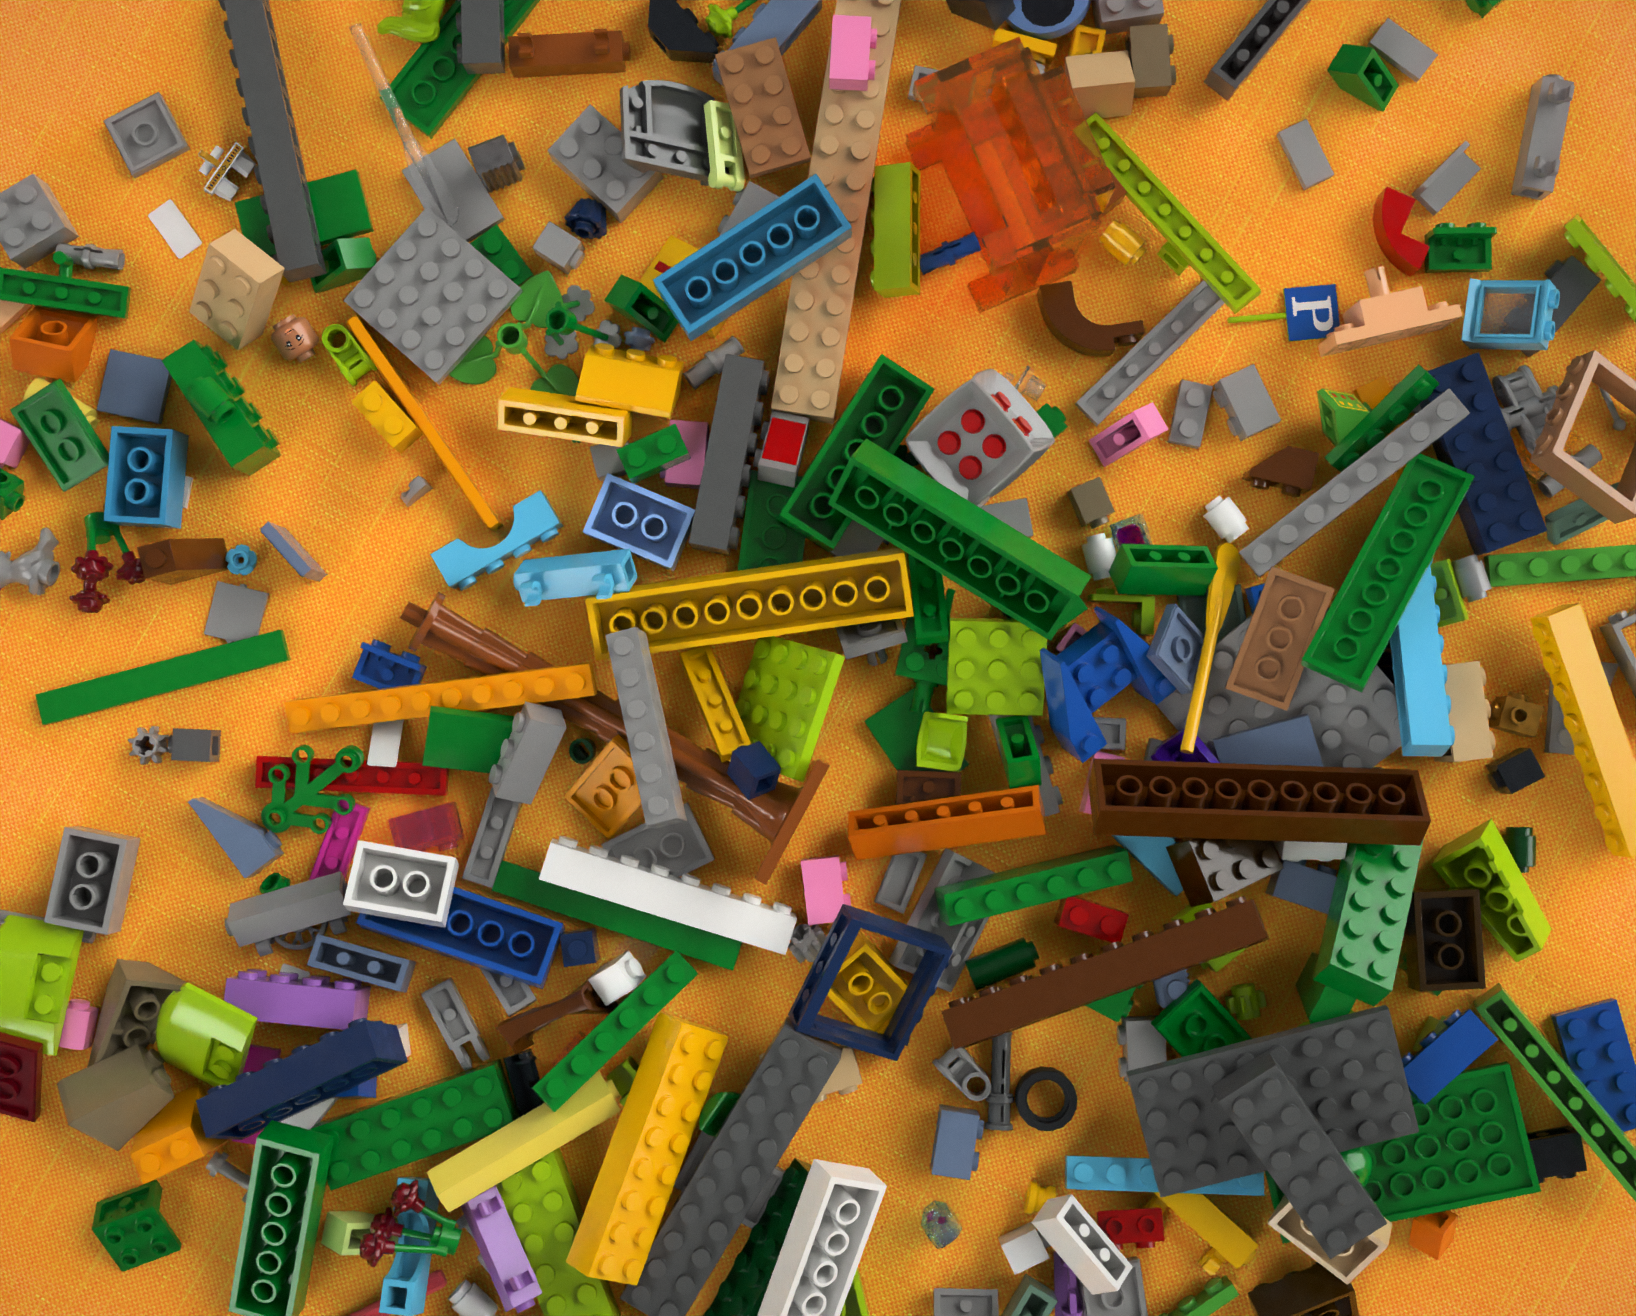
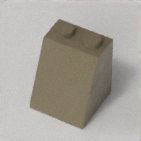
(116, 1095)

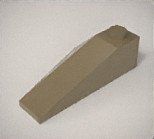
(131, 1007)

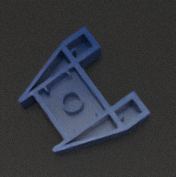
(1093, 673)

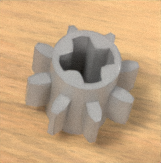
(140, 748)
(806, 942)

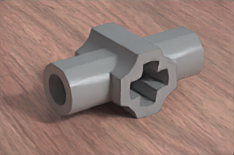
(1587, 457)

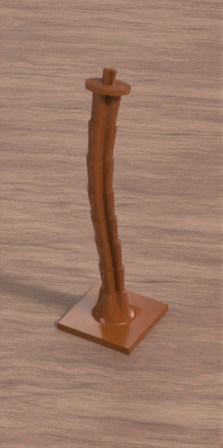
(483, 651)

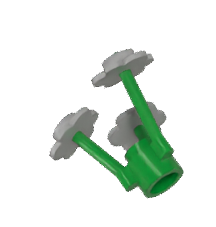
(563, 321)

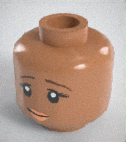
(295, 338)

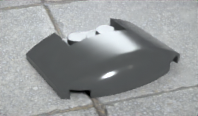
(665, 129)

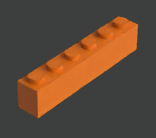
(947, 822)

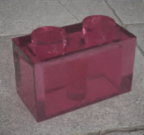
(428, 828)

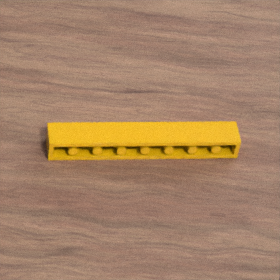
(1591, 721)

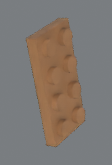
(763, 107)
(1278, 638)

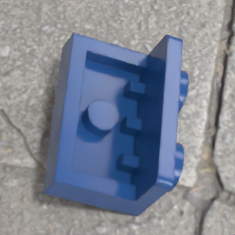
(386, 669)

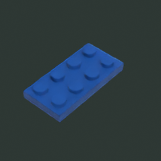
(1600, 1056)

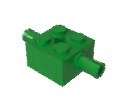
(916, 665)

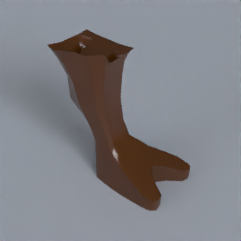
(520, 1028)

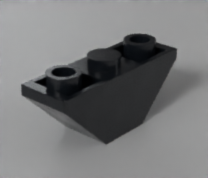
(678, 33)

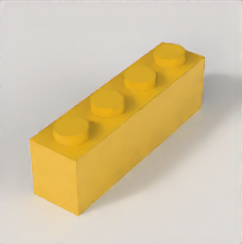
(562, 417)

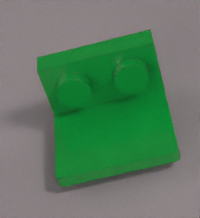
(134, 1227)

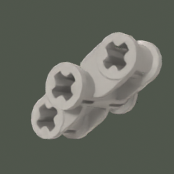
(1524, 403)

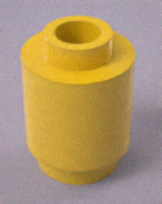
(1123, 243)

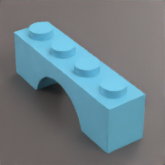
(532, 522)
(407, 1279)

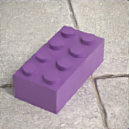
(297, 1001)

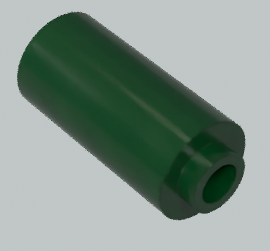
(1001, 963)

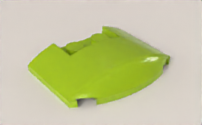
(36, 978)
(204, 1035)

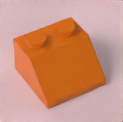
(53, 343)

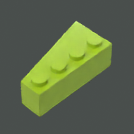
(1506, 902)

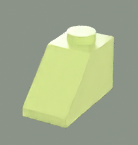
(345, 1230)

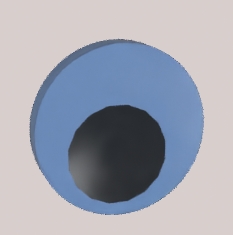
(1047, 17)

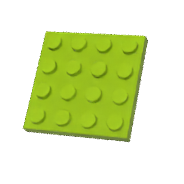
(788, 699)

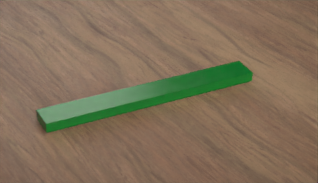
(162, 677)
(669, 934)

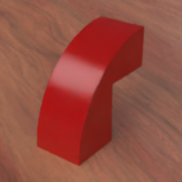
(1389, 219)

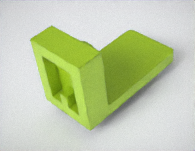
(1141, 618)

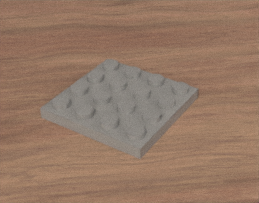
(433, 295)

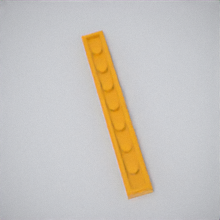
(424, 423)

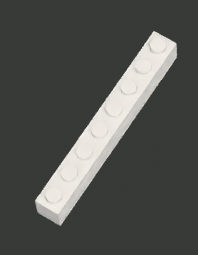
(668, 896)

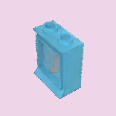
(1510, 314)

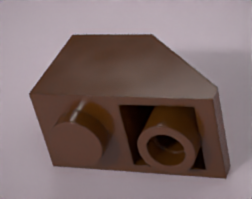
(1288, 469)

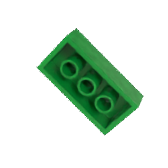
(242, 437)

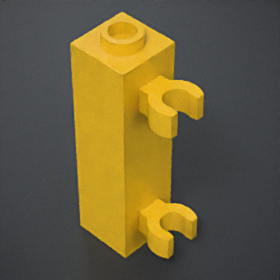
(1213, 1225)

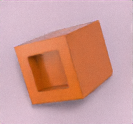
(1433, 1233)

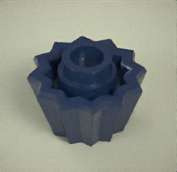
(587, 219)

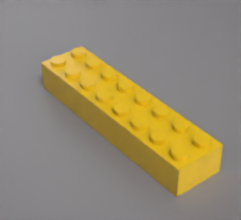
(647, 1150)

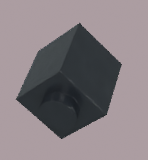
(1514, 771)

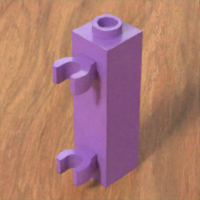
(501, 1250)

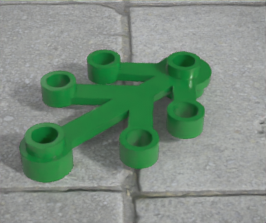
(307, 793)

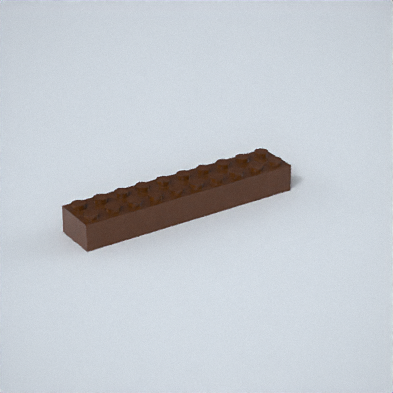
(1257, 802)
(1106, 974)

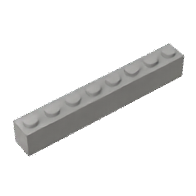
(1354, 482)

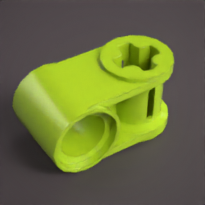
(350, 357)

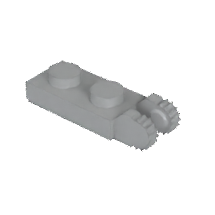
(454, 1021)

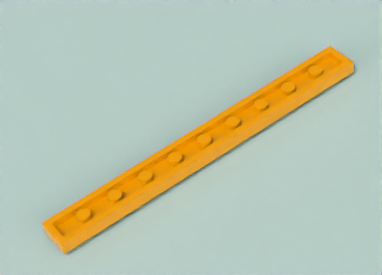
(462, 694)

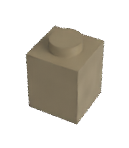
(1091, 503)

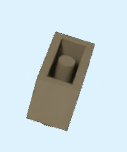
(1149, 56)

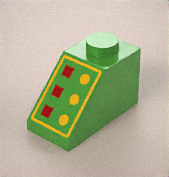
(1340, 413)

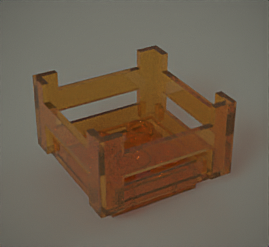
(1034, 161)

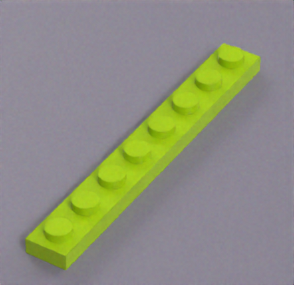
(1174, 220)

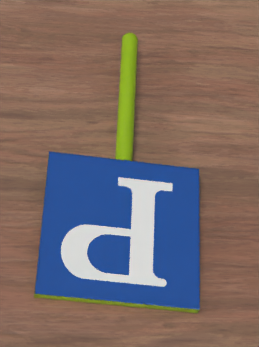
(1308, 312)

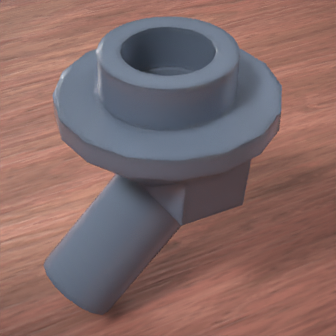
(639, 339)

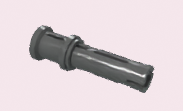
(1000, 1098)

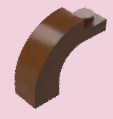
(1077, 332)

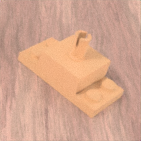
(1387, 317)

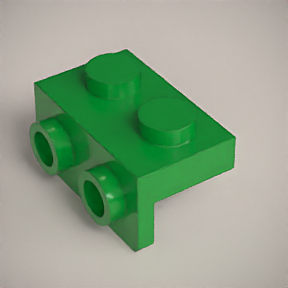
(1459, 248)

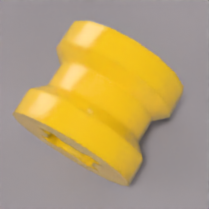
(1037, 1196)

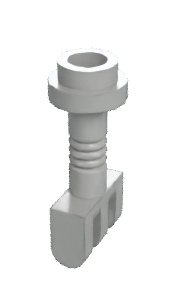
(219, 1164)

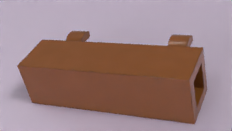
(568, 53)

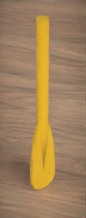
(1218, 601)

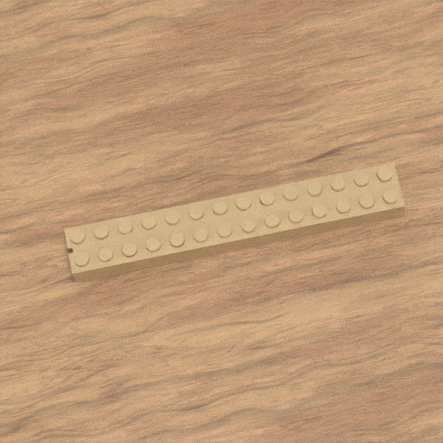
(825, 289)

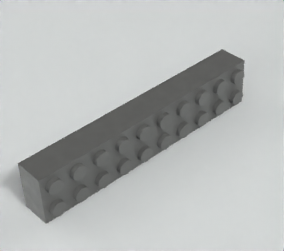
(733, 1171)

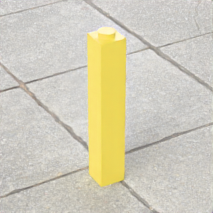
(522, 1143)

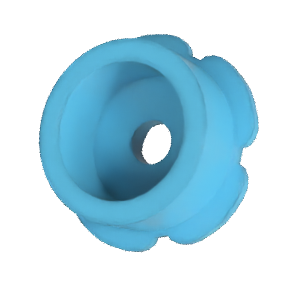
(247, 565)

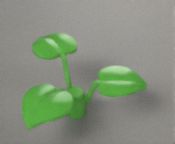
(532, 306)

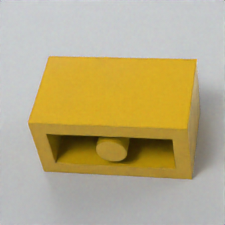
(387, 416)

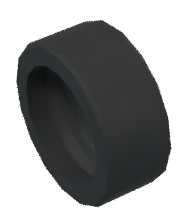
(1070, 1101)

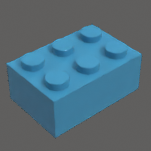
(146, 477)

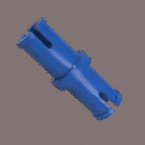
(949, 253)

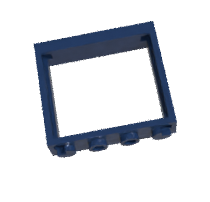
(828, 963)

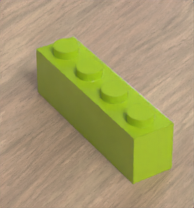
(896, 230)

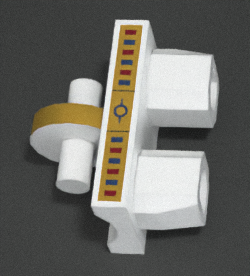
(234, 159)

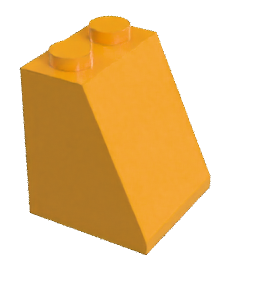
(172, 1137)

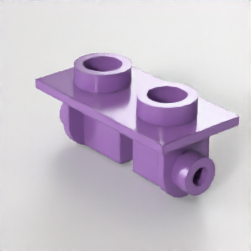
(1065, 1289)

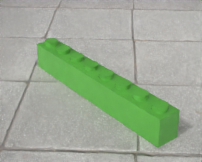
(1560, 1084)

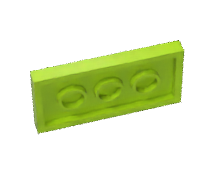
(1599, 259)

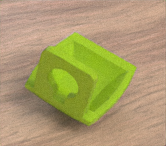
(941, 741)

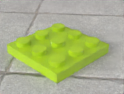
(994, 668)

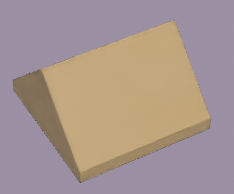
(1102, 83)

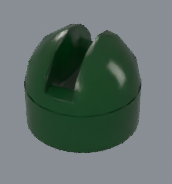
(579, 754)

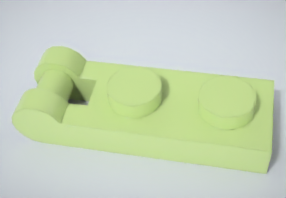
(723, 148)

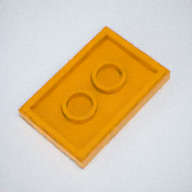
(608, 789)

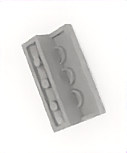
(960, 937)

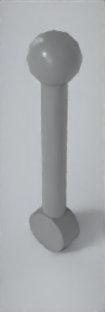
(1619, 424)

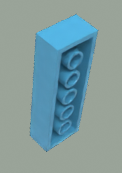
(753, 257)

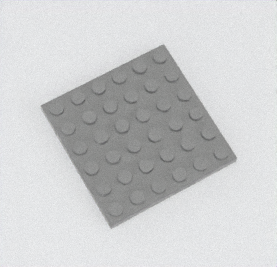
(1347, 724)

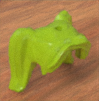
(418, 21)

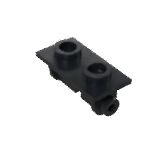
(522, 1077)

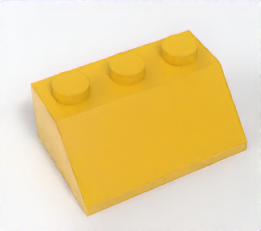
(630, 380)

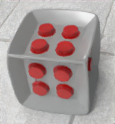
(980, 438)

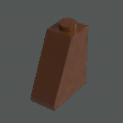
(182, 559)

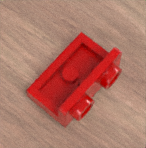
(1136, 1226)

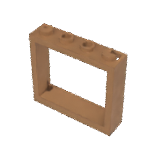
(1613, 504)

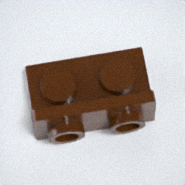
(926, 785)

